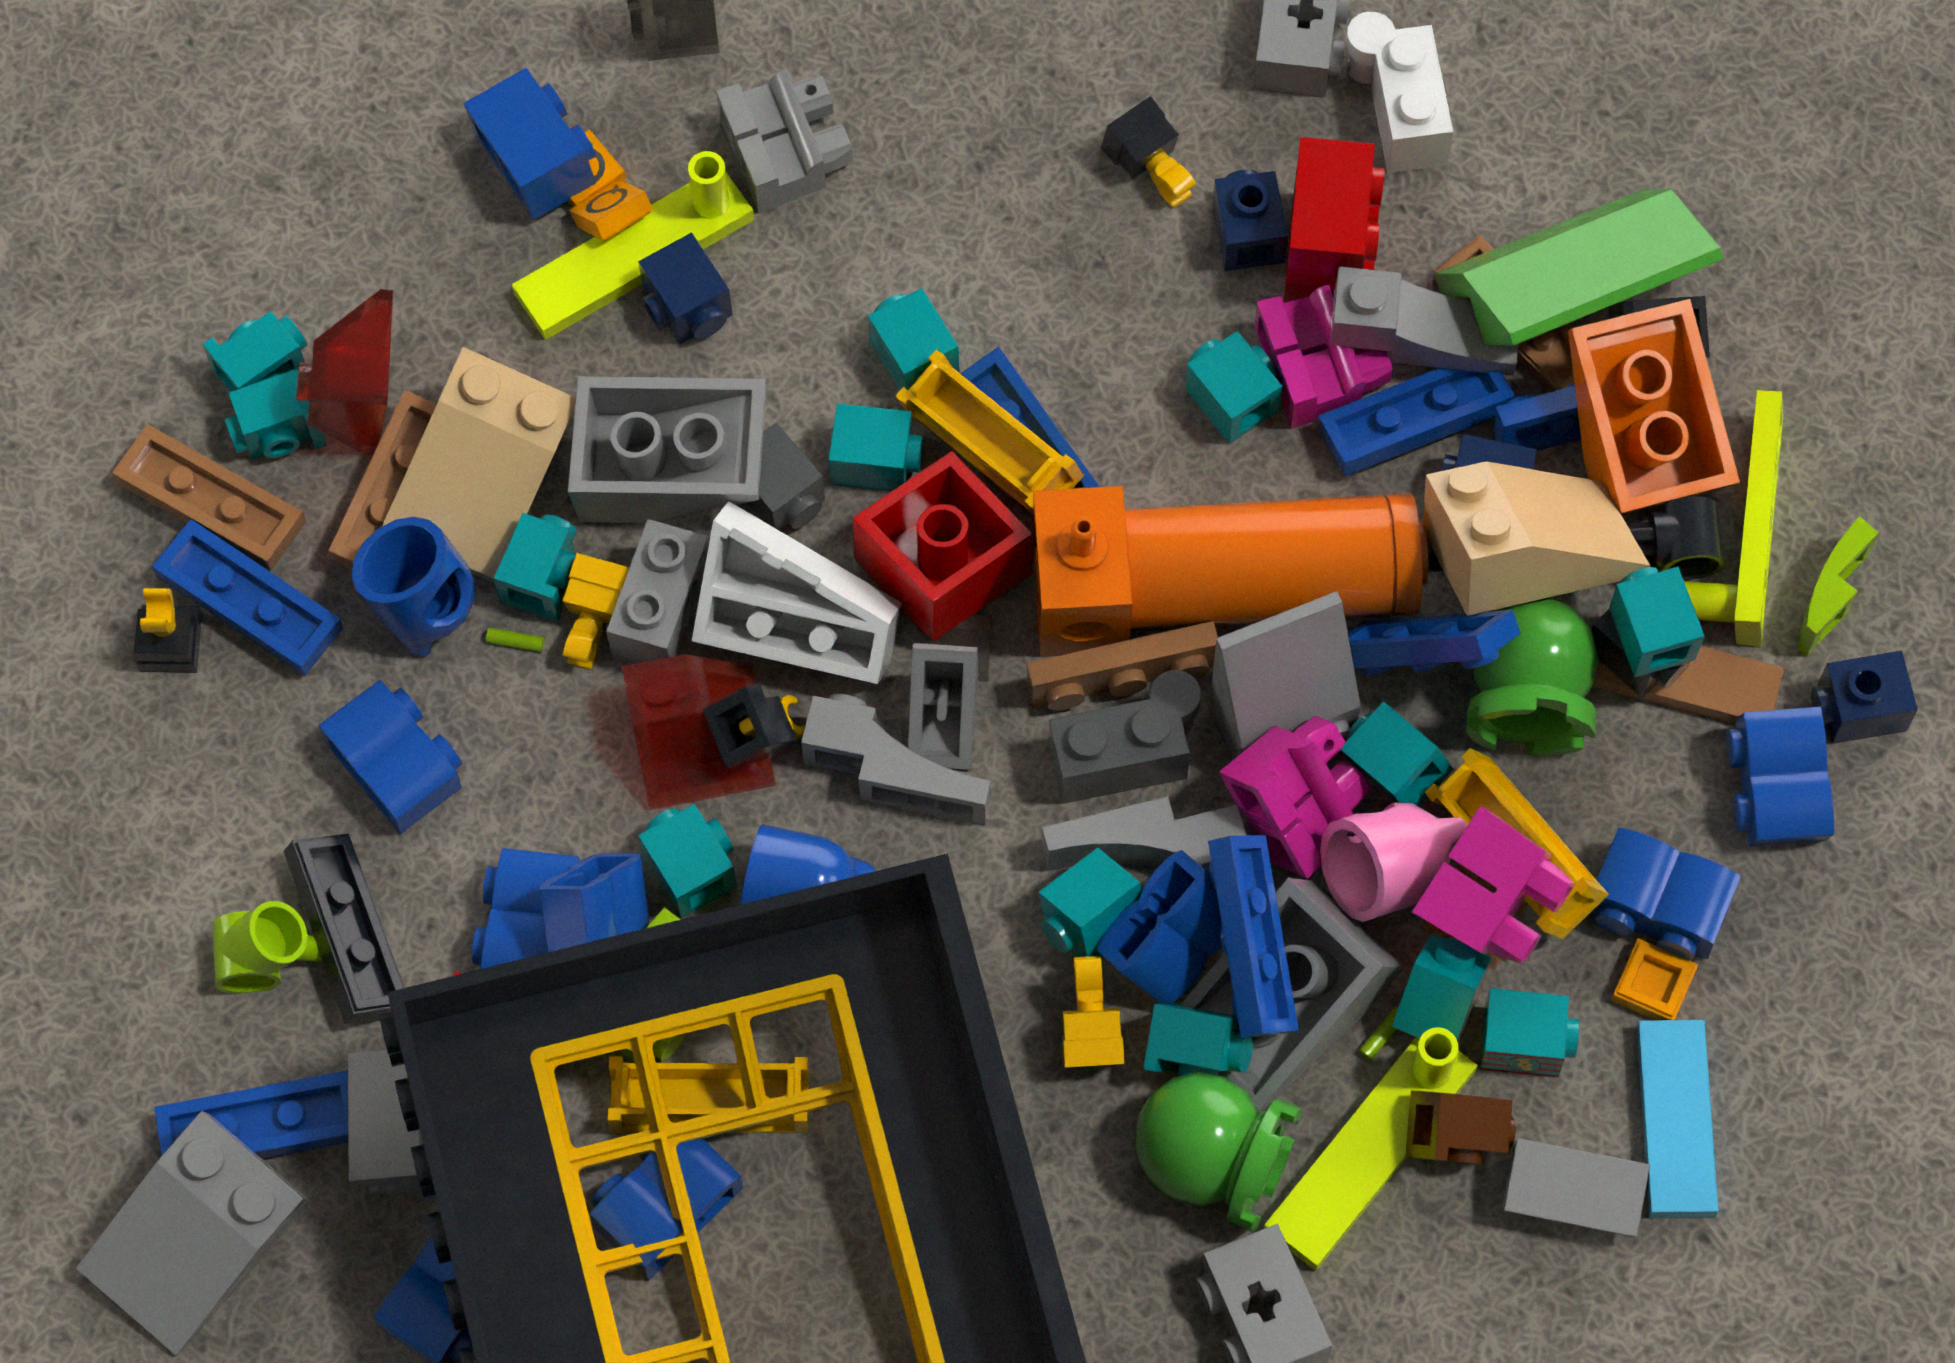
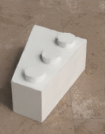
(790, 603)

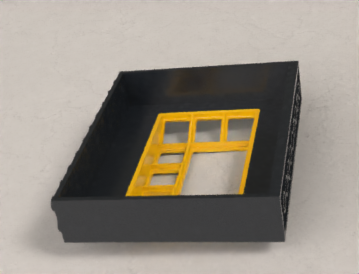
(914, 1069)

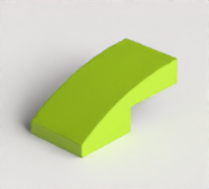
(1832, 594)

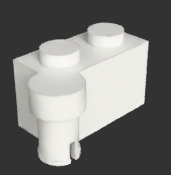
(1404, 90)

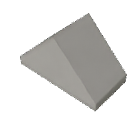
(943, 703)

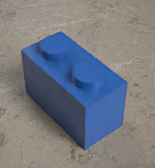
(531, 142)

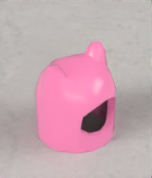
(1387, 859)

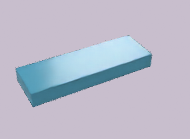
(1677, 1119)

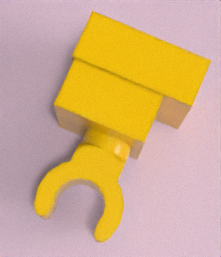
(593, 596)
(1091, 1032)

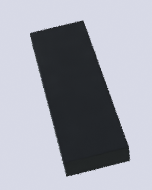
(344, 925)

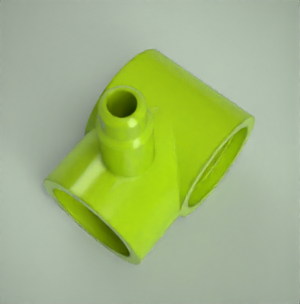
(256, 946)

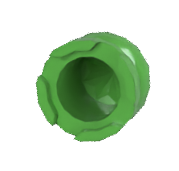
(1538, 683)
(1210, 1144)

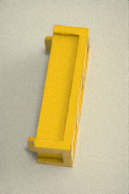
(986, 434)
(1484, 784)
(701, 1090)

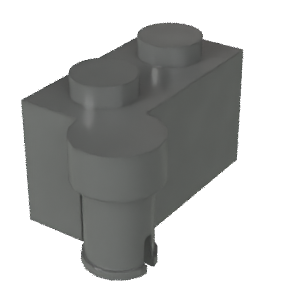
(1126, 743)

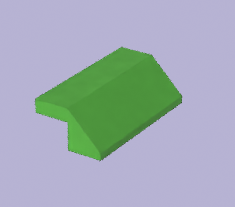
(1580, 266)

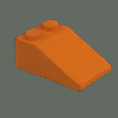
(1649, 408)

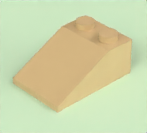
(483, 457)
(1524, 534)

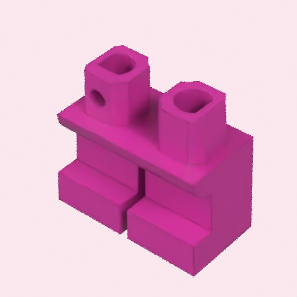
(1310, 370)
(1291, 791)
(1511, 865)

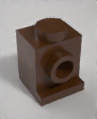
(1458, 1126)

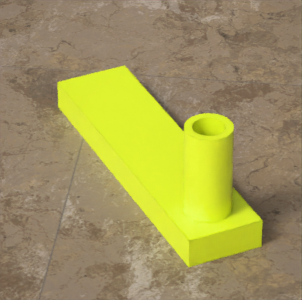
(609, 269)
(1746, 602)
(1367, 1149)

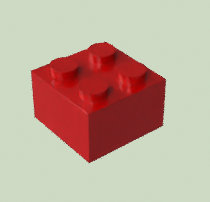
(1332, 214)
(942, 546)

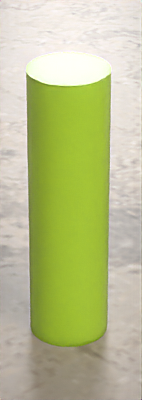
(515, 639)
(1379, 1036)

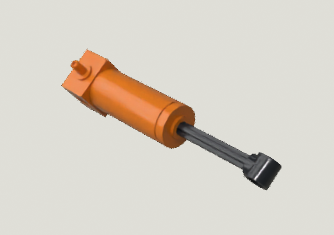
(1244, 562)

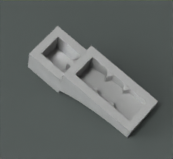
(1412, 323)
(846, 738)
(1139, 835)

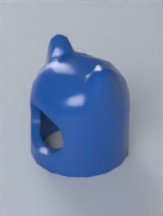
(414, 582)
(795, 861)

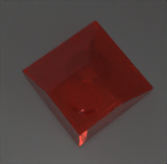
(350, 375)
(673, 734)

